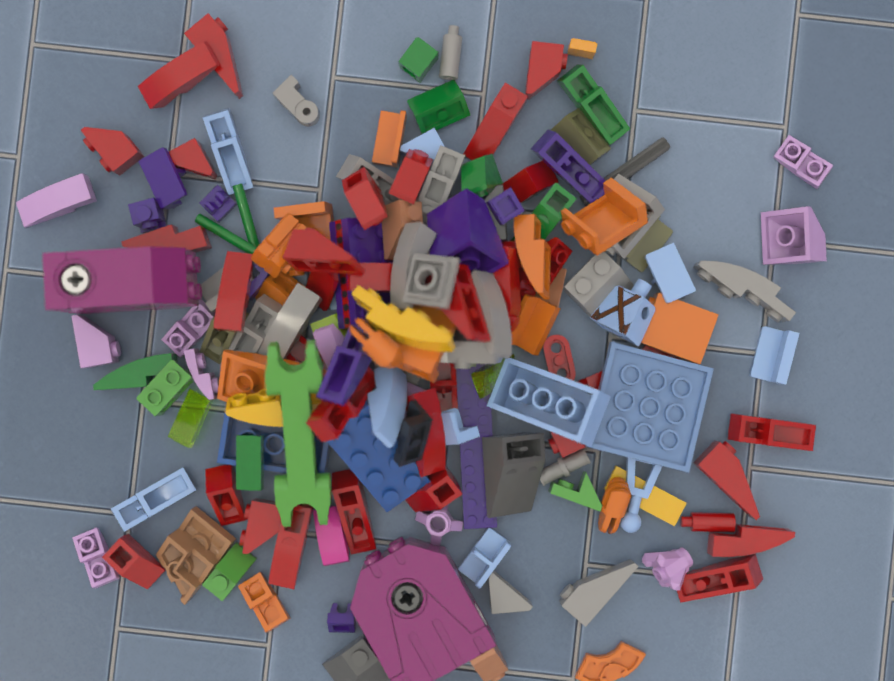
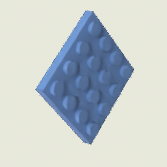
(652, 406)

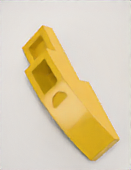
(407, 327)
(259, 408)

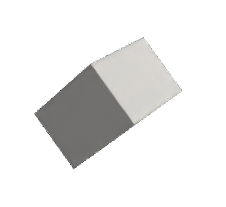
(505, 597)

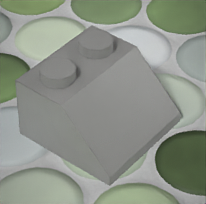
(595, 282)

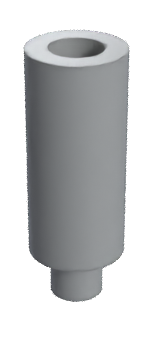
(450, 54)

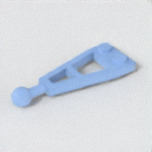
(631, 521)

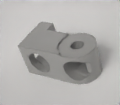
(303, 110)

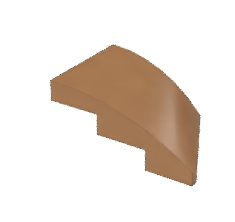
(194, 552)

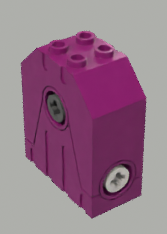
(121, 280)
(424, 632)

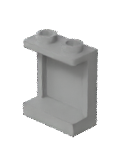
(653, 208)

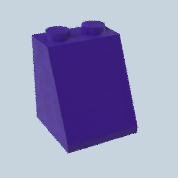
(467, 233)

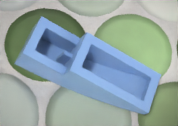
(228, 150)
(388, 403)
(153, 499)

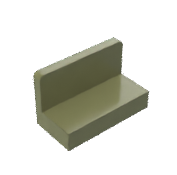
(582, 136)
(651, 241)

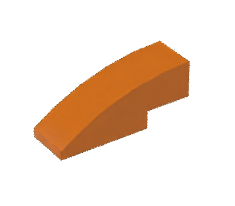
(533, 252)

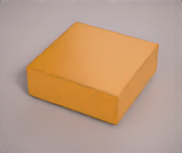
(582, 48)

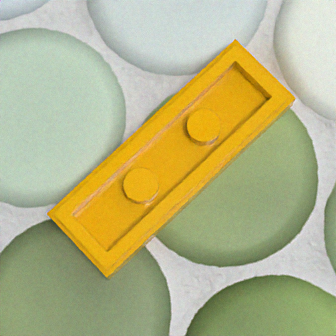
(659, 502)

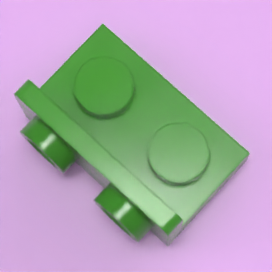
(165, 388)

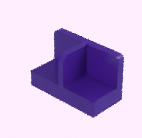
(164, 178)

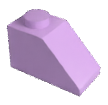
(94, 344)

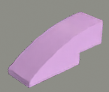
(56, 200)

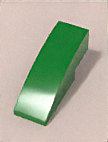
(593, 103)
(136, 373)

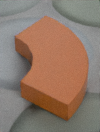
(610, 666)

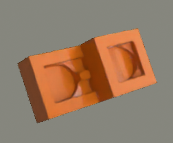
(264, 602)

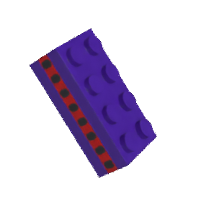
(365, 247)

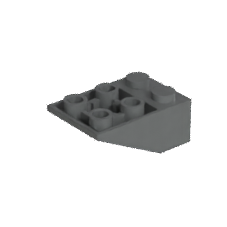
(512, 471)

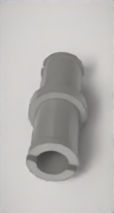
(564, 467)

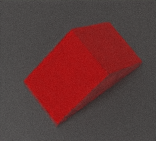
(193, 159)
(531, 181)

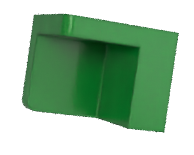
(418, 59)

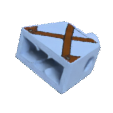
(626, 312)

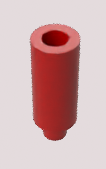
(709, 522)

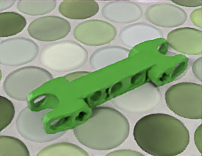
(295, 386)

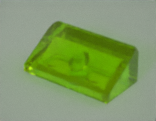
(486, 377)
(190, 418)

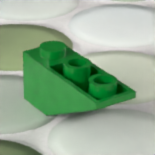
(550, 208)

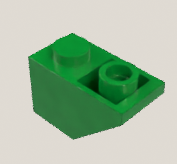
(480, 175)

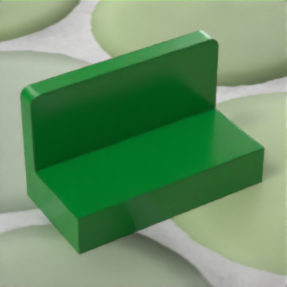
(439, 107)

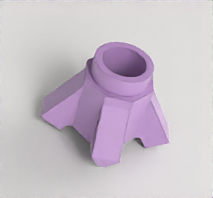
(439, 523)
(669, 566)

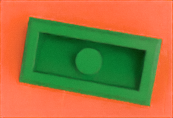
(250, 462)

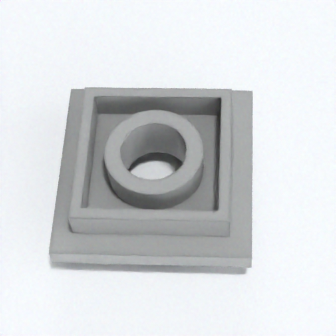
(440, 290)

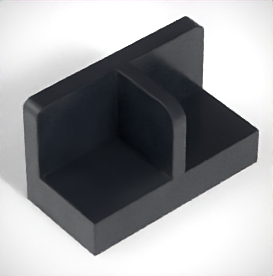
(413, 435)

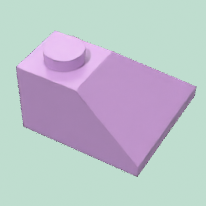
(792, 237)

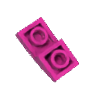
(331, 539)

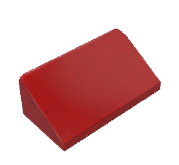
(324, 286)

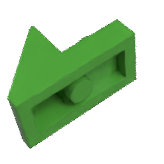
(582, 495)
(229, 572)

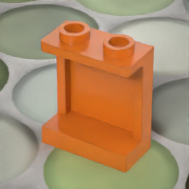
(312, 215)
(606, 219)
(679, 329)
(425, 362)

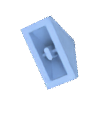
(427, 142)

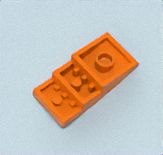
(243, 373)

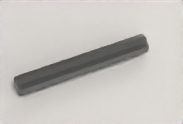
(638, 162)

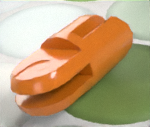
(378, 345)
(614, 505)

